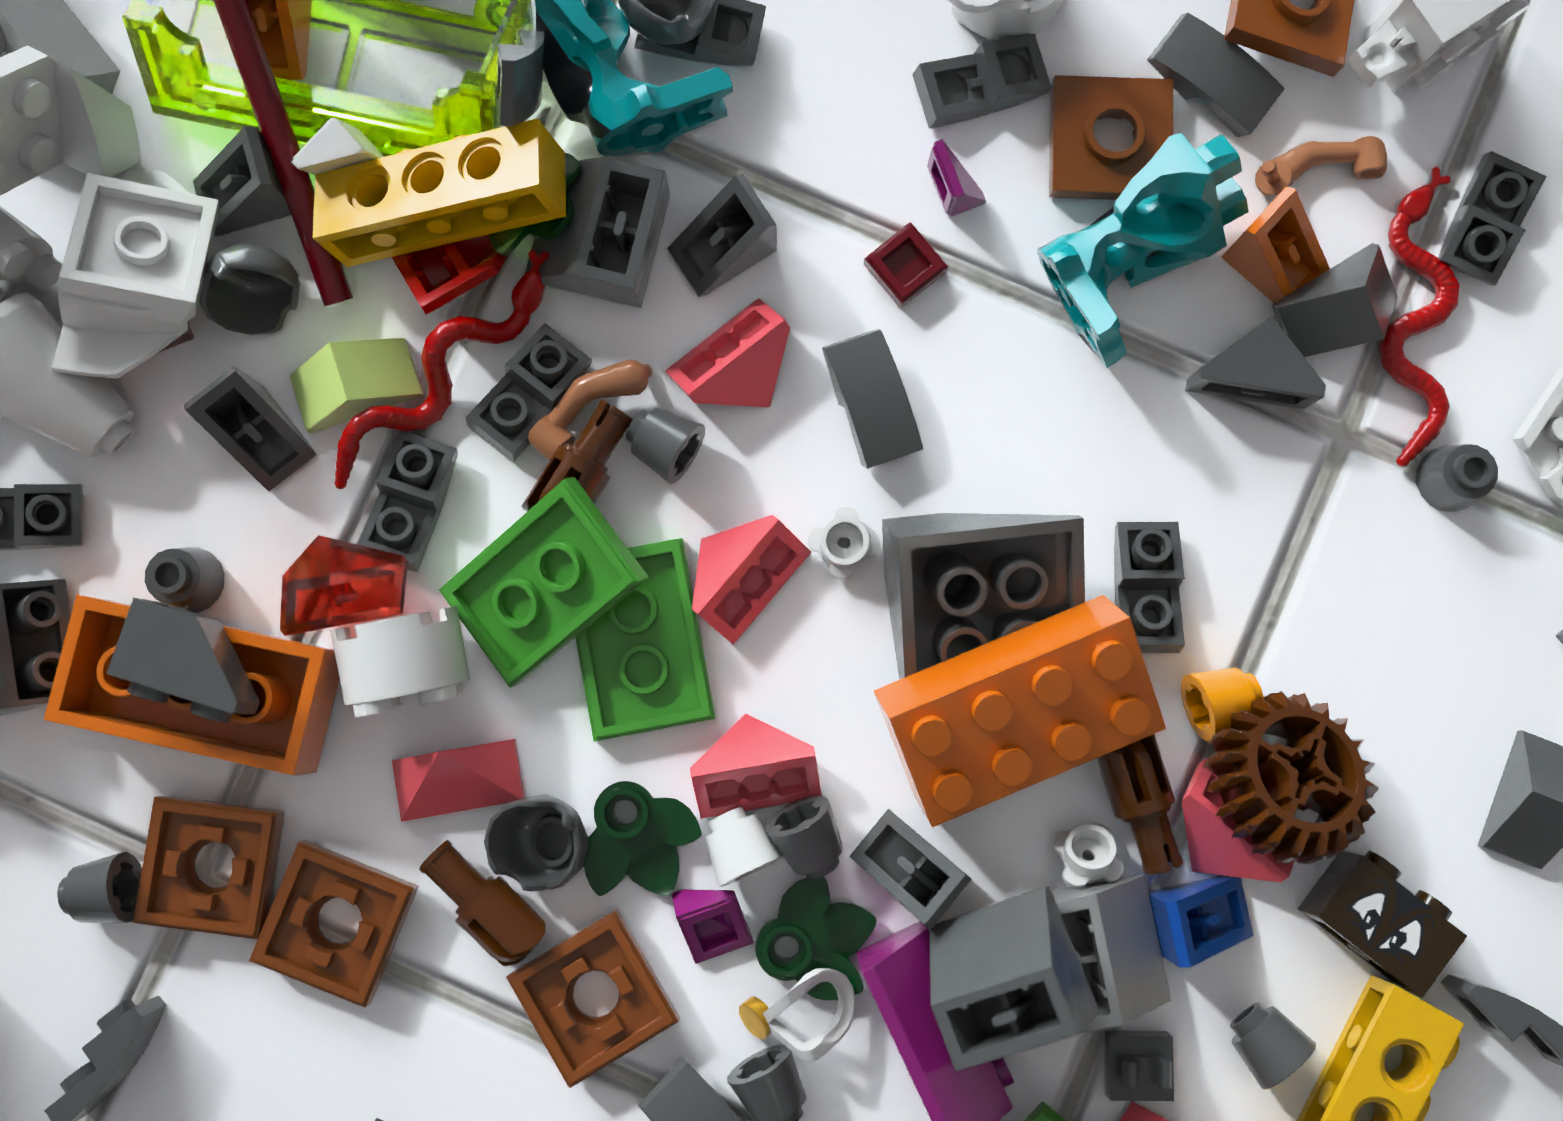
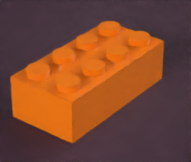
(289, 677)
(1021, 709)

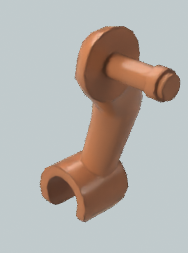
(1365, 153)
(617, 380)

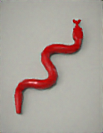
(1440, 275)
(525, 299)

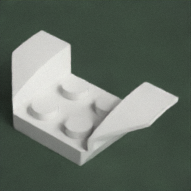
(59, 118)
(131, 271)

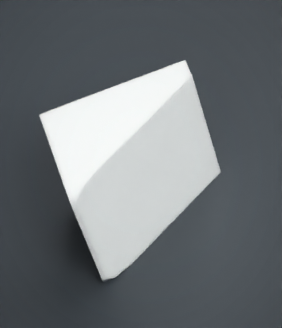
(335, 147)

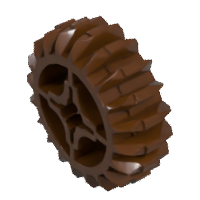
(1269, 782)

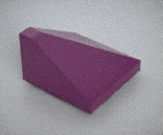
(952, 181)
(711, 922)

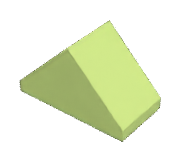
(351, 378)

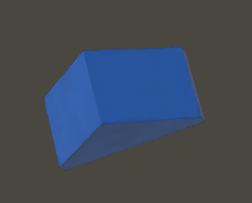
(1200, 919)

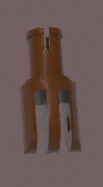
(586, 457)
(1143, 796)
(487, 907)

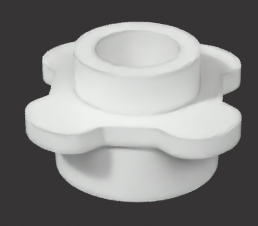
(847, 525)
(1092, 840)

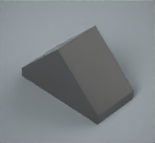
(243, 184)
(725, 238)
(1341, 306)
(1261, 369)
(251, 427)
(1528, 803)
(910, 868)

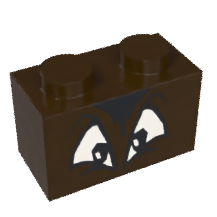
(1383, 921)

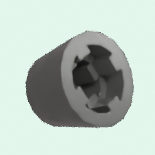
(665, 442)
(1456, 476)
(185, 578)
(807, 836)
(102, 890)
(1270, 1044)
(769, 1085)

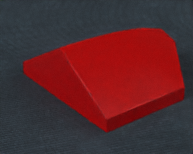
(448, 270)

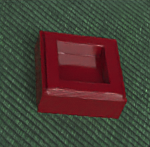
(905, 265)

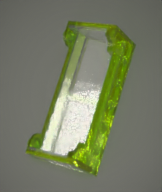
(379, 65)

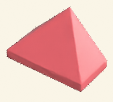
(737, 361)
(743, 572)
(754, 770)
(457, 780)
(1211, 839)

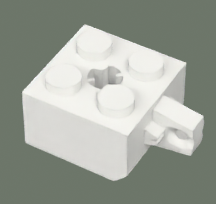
(1423, 36)

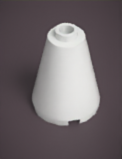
(61, 406)

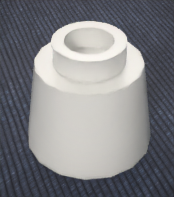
(739, 846)

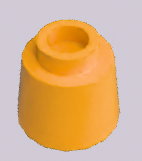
(1214, 696)

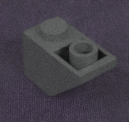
(182, 655)

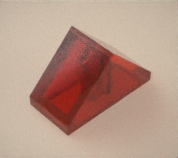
(340, 586)

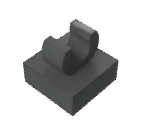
(1139, 1066)

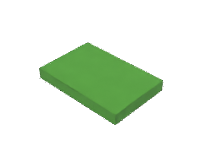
(543, 582)
(647, 653)

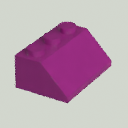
(900, 984)

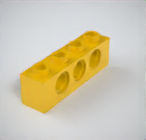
(440, 194)
(1356, 1065)

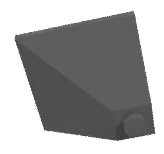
(976, 579)

